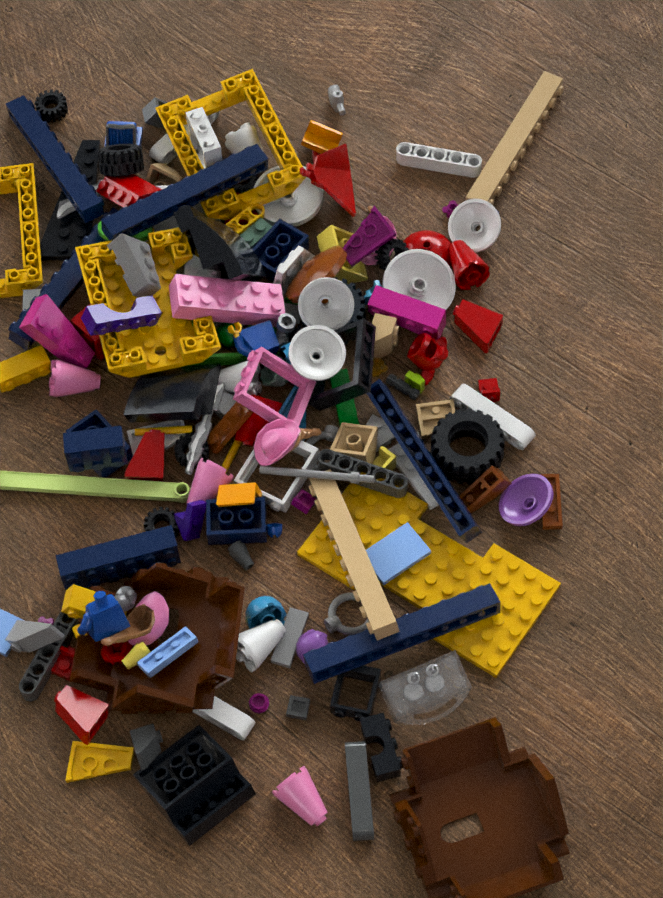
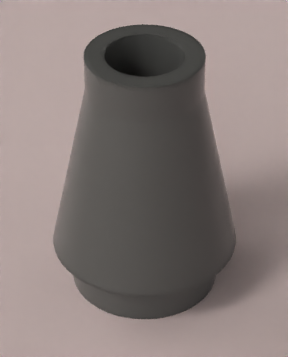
(240, 554)

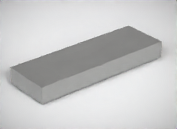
(286, 647)

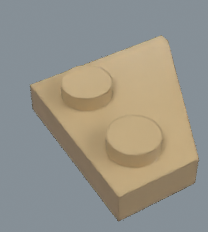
(430, 413)

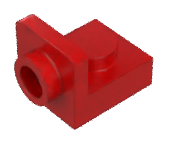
(489, 389)
(64, 663)

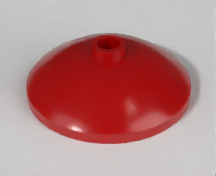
(437, 243)

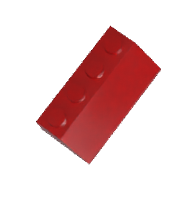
(125, 189)

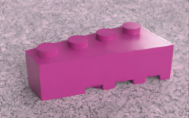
(410, 312)
(55, 333)

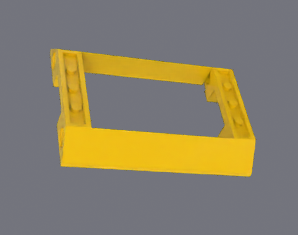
(234, 91)
(22, 180)

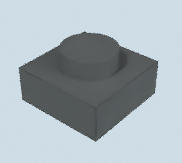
(298, 707)

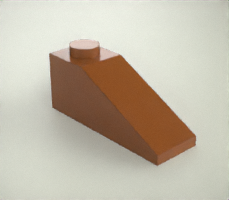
(485, 489)

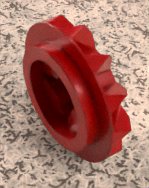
(109, 656)

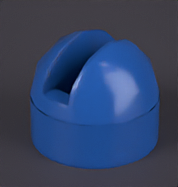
(274, 529)

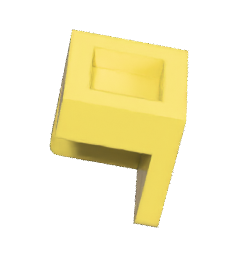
(385, 459)

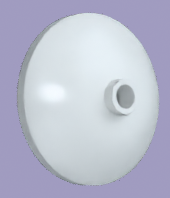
(467, 217)
(335, 312)
(321, 342)

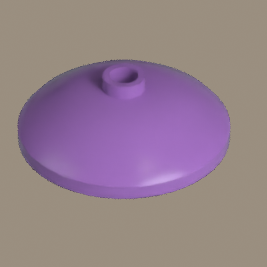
(526, 500)

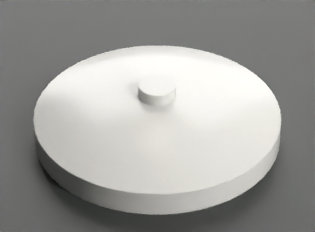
(295, 207)
(421, 277)

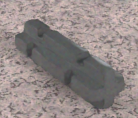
(403, 386)

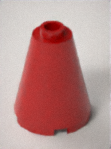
(467, 266)

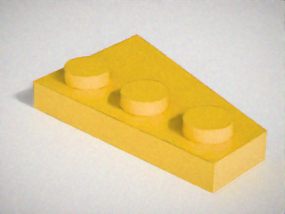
(97, 760)

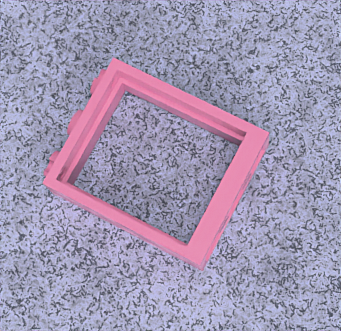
(283, 369)

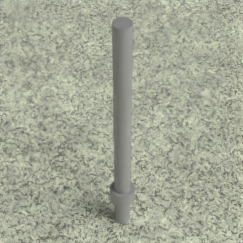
(353, 477)

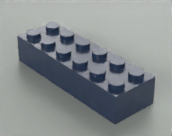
(118, 558)

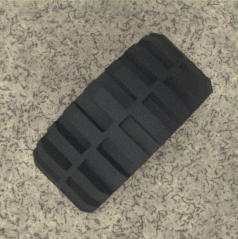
(467, 424)

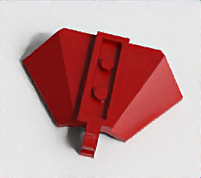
(333, 175)

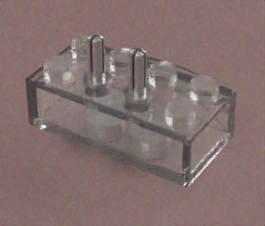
(426, 689)

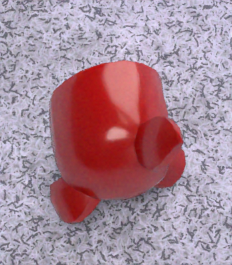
(428, 354)

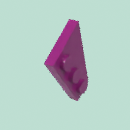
(369, 237)

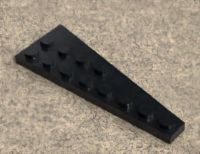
(68, 232)

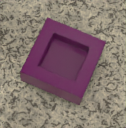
(303, 501)

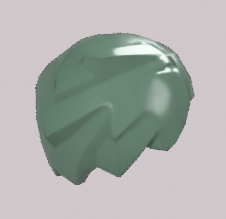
(272, 379)

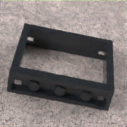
(363, 366)

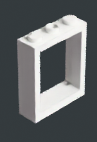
(203, 137)
(305, 450)

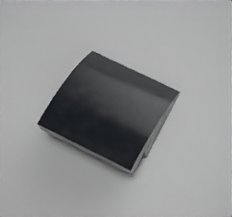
(224, 249)
(174, 394)
(195, 784)

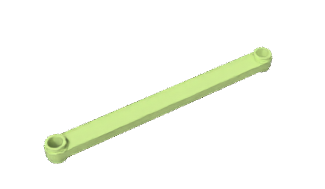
(94, 486)

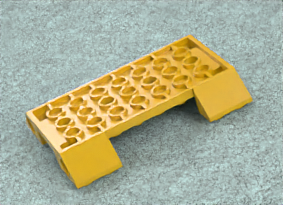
(134, 350)

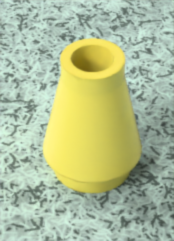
(137, 653)

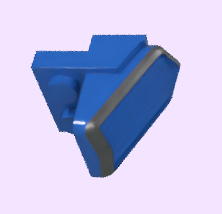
(123, 133)

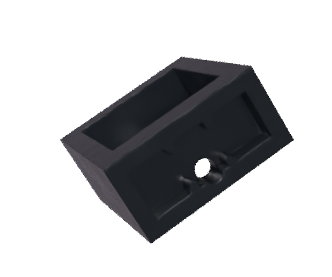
(361, 673)

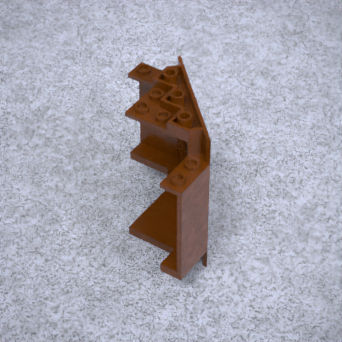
(208, 609)
(514, 802)

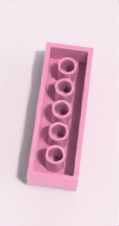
(225, 300)

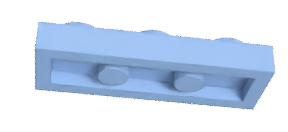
(167, 652)

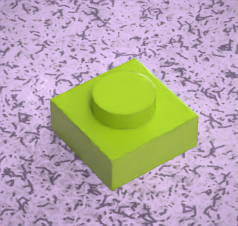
(415, 380)

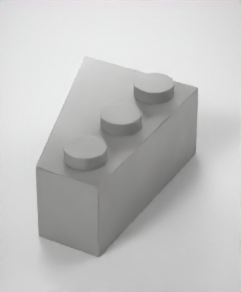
(137, 265)

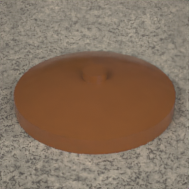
(322, 265)

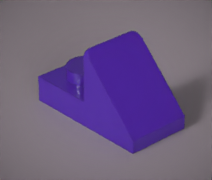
(191, 520)

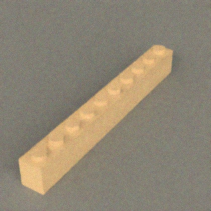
(517, 138)
(354, 558)

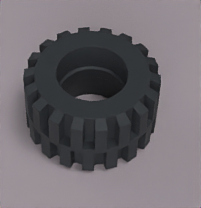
(120, 160)

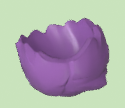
(310, 640)

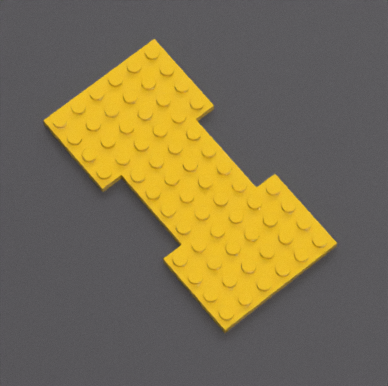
(444, 574)

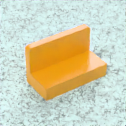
(321, 137)
(238, 494)

